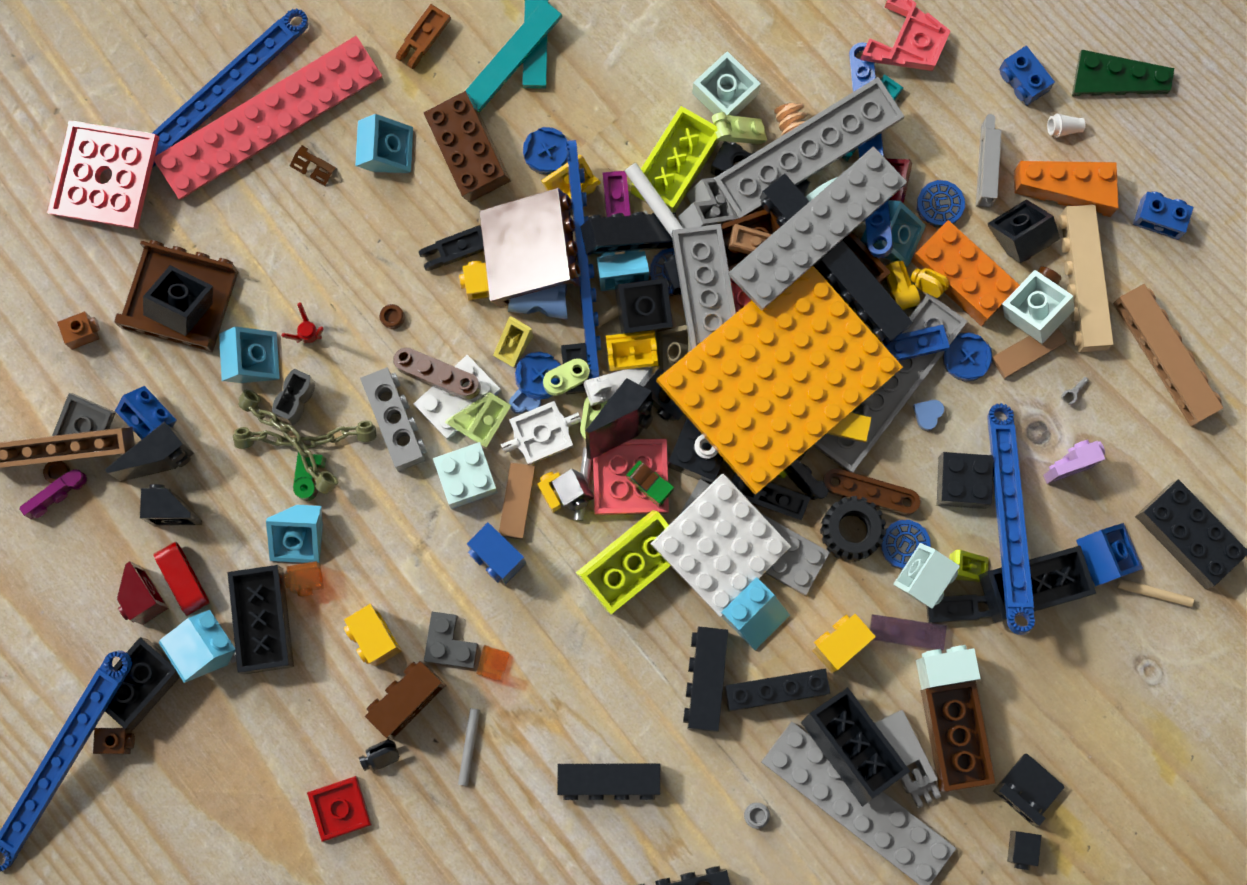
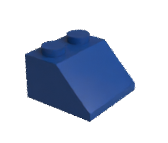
(1109, 554)

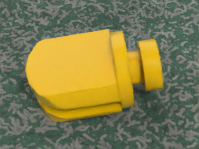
(930, 281)

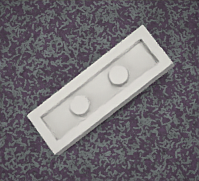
(603, 387)

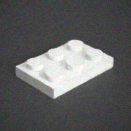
(441, 405)

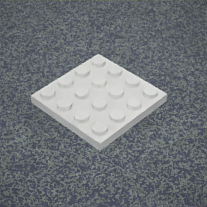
(720, 544)

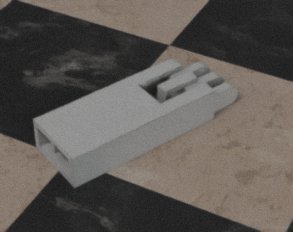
(988, 163)
(904, 741)

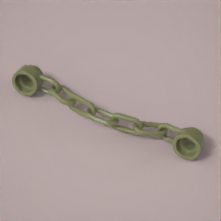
(365, 433)
(325, 481)

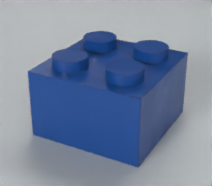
(496, 553)

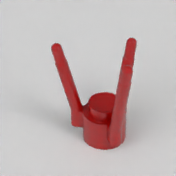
(306, 330)

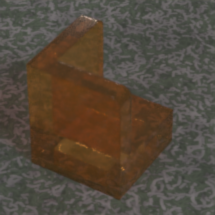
(492, 663)

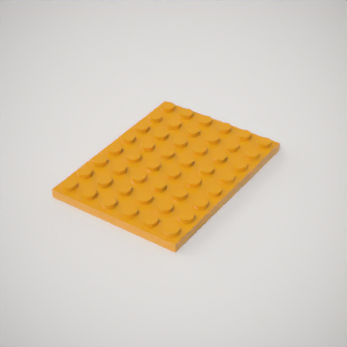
(779, 377)

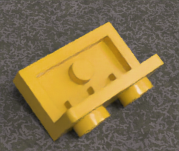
(560, 179)

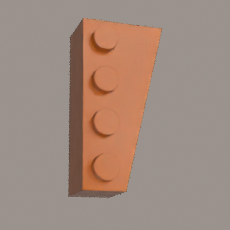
(1070, 183)

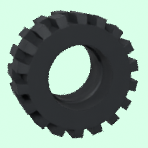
(865, 512)

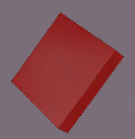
(339, 808)

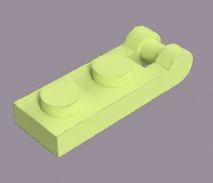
(739, 129)

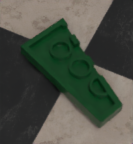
(1108, 74)

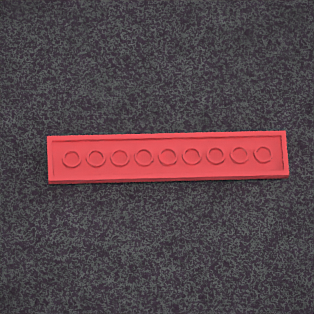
(267, 117)

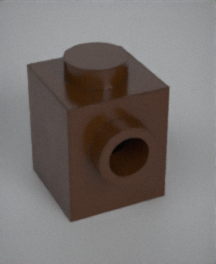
(113, 741)

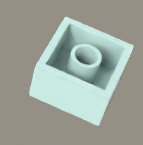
(726, 86)
(1038, 306)
(465, 475)
(927, 575)
(949, 668)

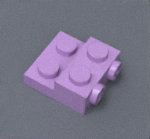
(1080, 458)

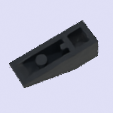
(775, 498)

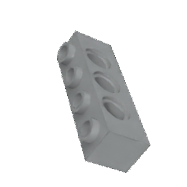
(374, 386)

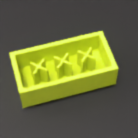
(679, 157)

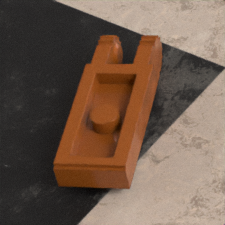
(423, 35)

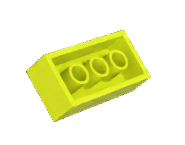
(626, 564)

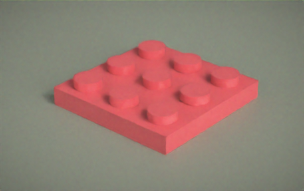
(613, 489)

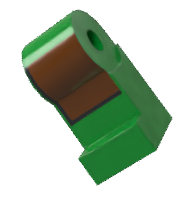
(304, 483)
(650, 483)

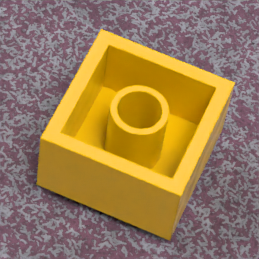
(372, 636)
(843, 643)

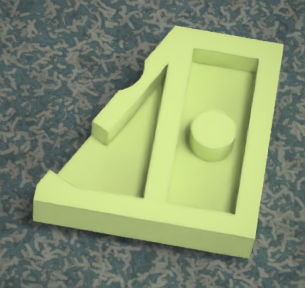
(480, 419)

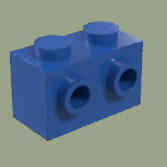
(1026, 75)
(1163, 215)
(143, 411)

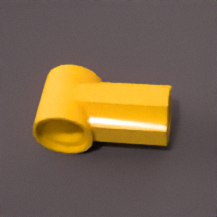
(900, 286)

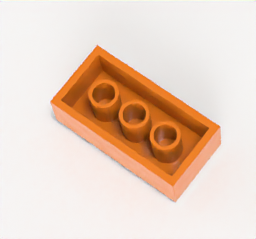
(973, 277)

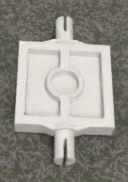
(541, 433)

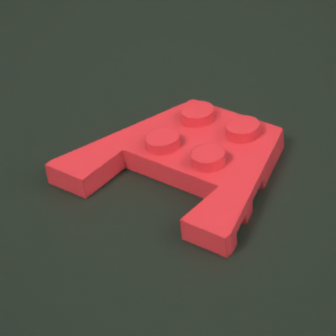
(917, 43)

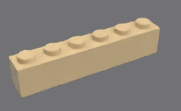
(1086, 278)

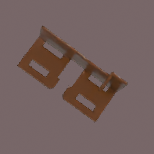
(302, 151)

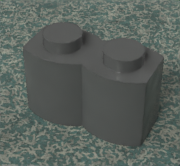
(296, 392)

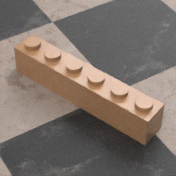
(1168, 354)
(66, 447)

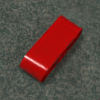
(181, 578)

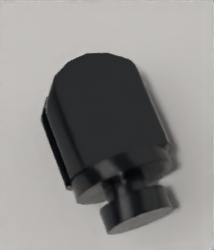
(380, 755)

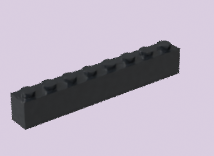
(842, 268)

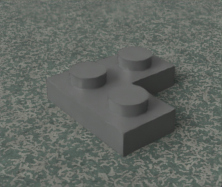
(442, 647)

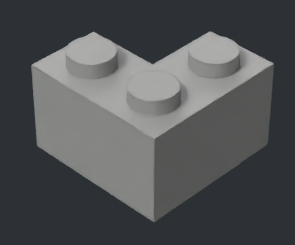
(707, 206)

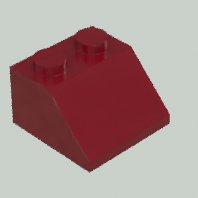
(138, 596)

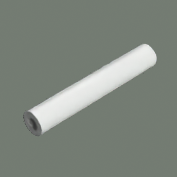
(653, 198)

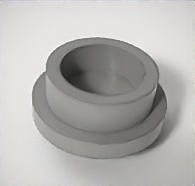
(757, 815)

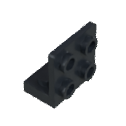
(1029, 789)

